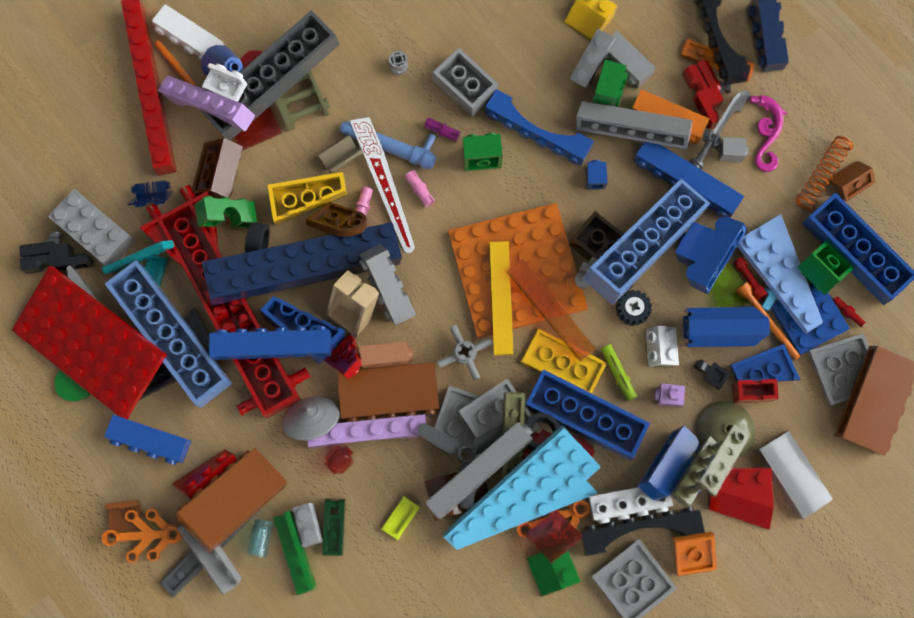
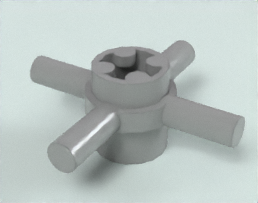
(461, 344)

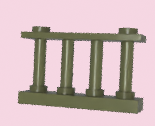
(290, 117)
(710, 466)

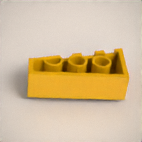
(303, 195)

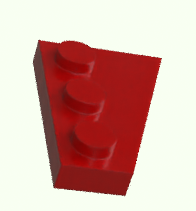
(203, 474)

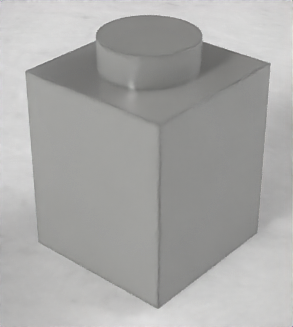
(733, 149)

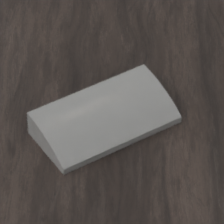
(794, 475)

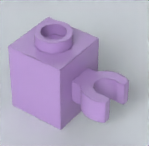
(669, 395)

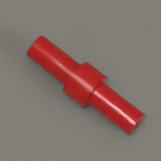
(849, 311)

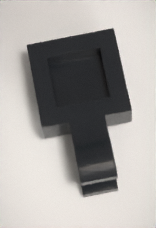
(714, 374)

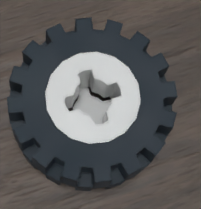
(631, 314)

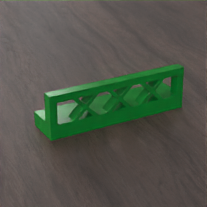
(295, 553)

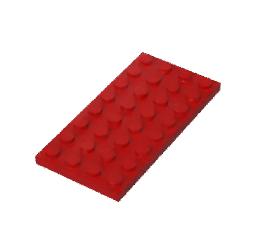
(88, 342)

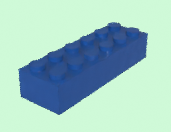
(874, 260)
(588, 415)

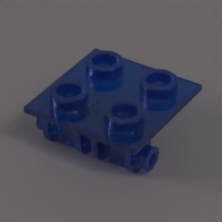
(157, 197)

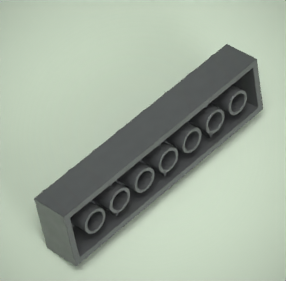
(281, 67)

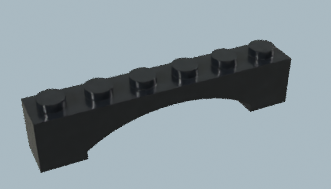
(731, 65)
(597, 540)

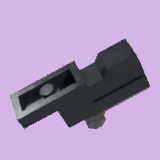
(51, 253)

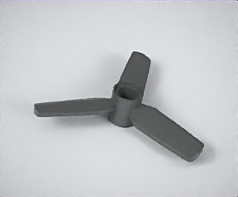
(452, 446)

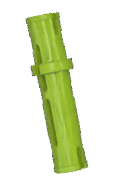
(609, 352)

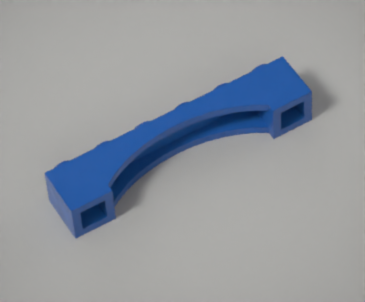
(572, 147)

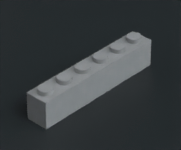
(634, 124)

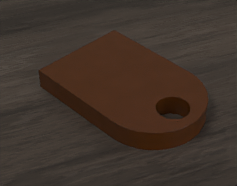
(338, 220)

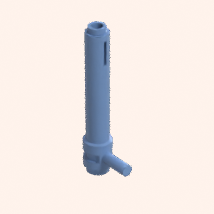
(414, 155)

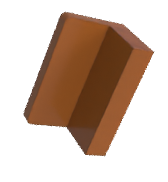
(853, 180)

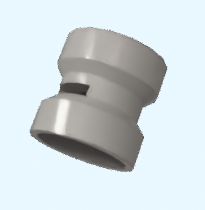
(398, 67)

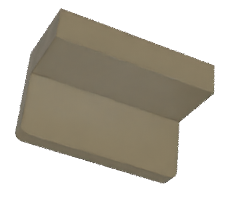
(339, 154)

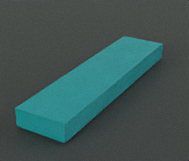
(139, 256)

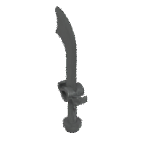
(712, 138)

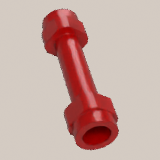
(758, 291)

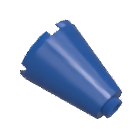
(221, 55)

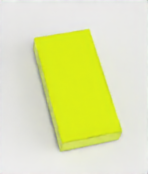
(400, 518)

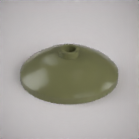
(720, 415)

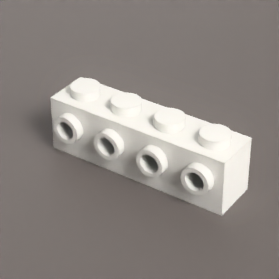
(623, 503)

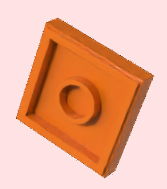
(694, 553)

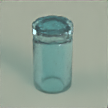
(260, 538)

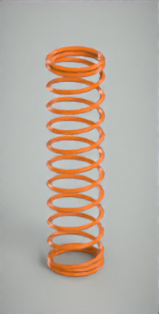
(826, 171)

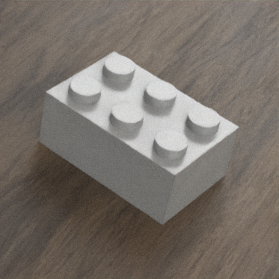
(465, 82)

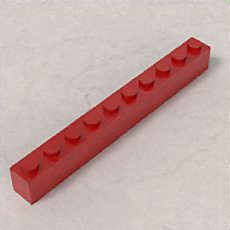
(148, 85)

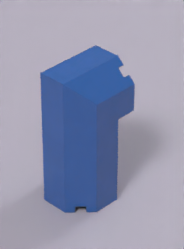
(724, 326)

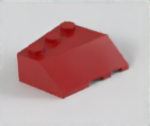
(746, 496)

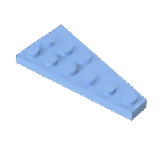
(776, 262)

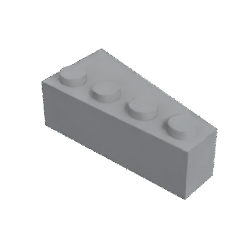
(389, 285)

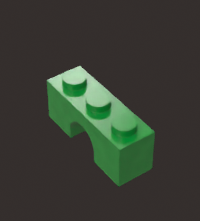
(211, 212)

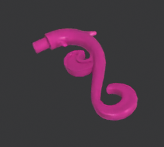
(772, 134)

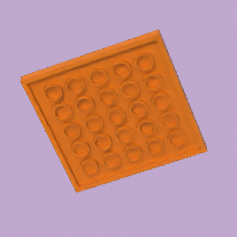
(535, 238)

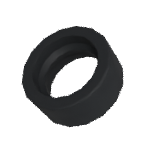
(257, 237)
(541, 417)

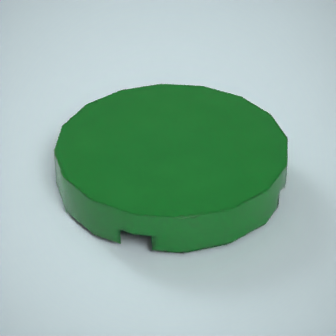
(69, 389)

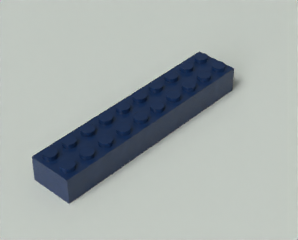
(294, 264)

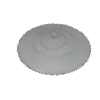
(310, 418)

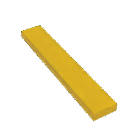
(501, 299)

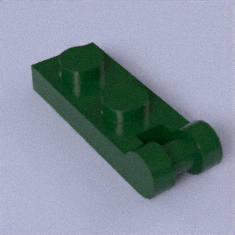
(334, 528)

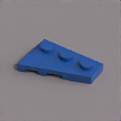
(767, 365)

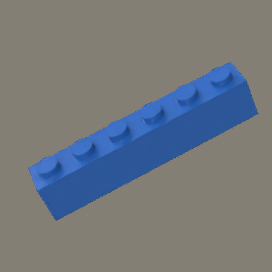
(672, 168)
(270, 343)

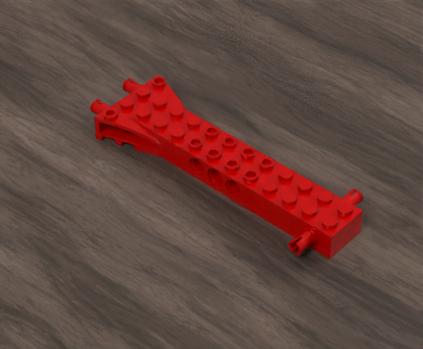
(193, 244)

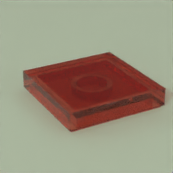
(554, 536)

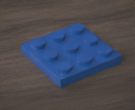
(832, 324)

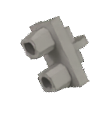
(579, 281)

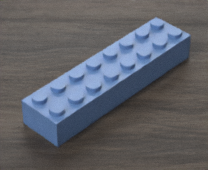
(646, 241)
(168, 330)

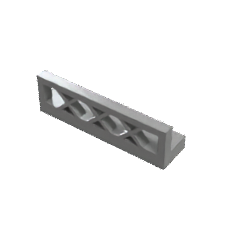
(215, 564)

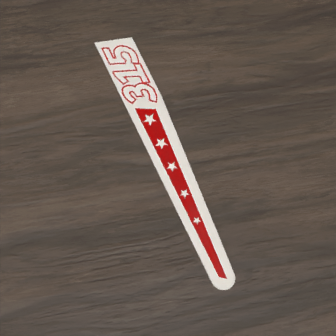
(380, 171)

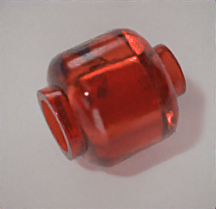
(339, 459)

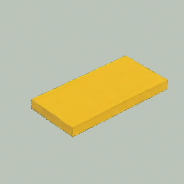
(555, 357)

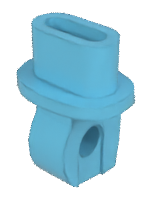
(769, 300)

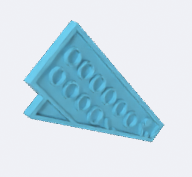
(539, 485)

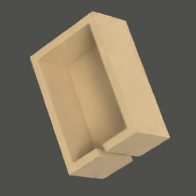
(351, 303)

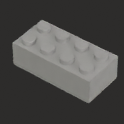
(91, 228)

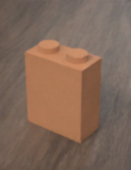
(386, 355)

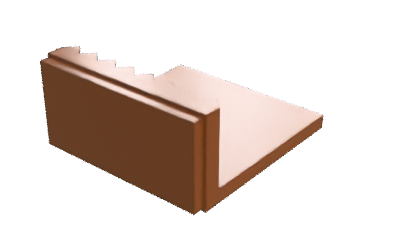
(117, 513)

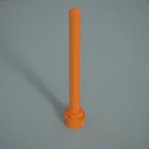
(174, 63)
(745, 292)

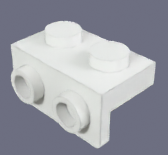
(224, 82)
(662, 346)

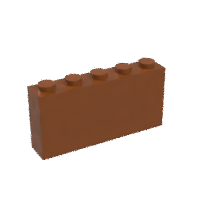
(389, 392)
(877, 400)
(230, 499)

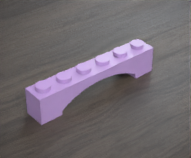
(221, 107)
(370, 430)

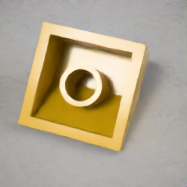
(590, 15)

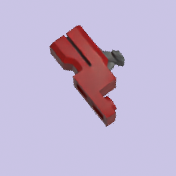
(707, 89)

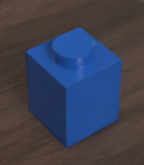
(596, 175)

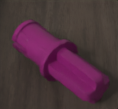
(442, 129)

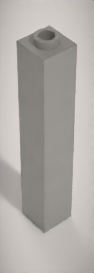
(480, 470)

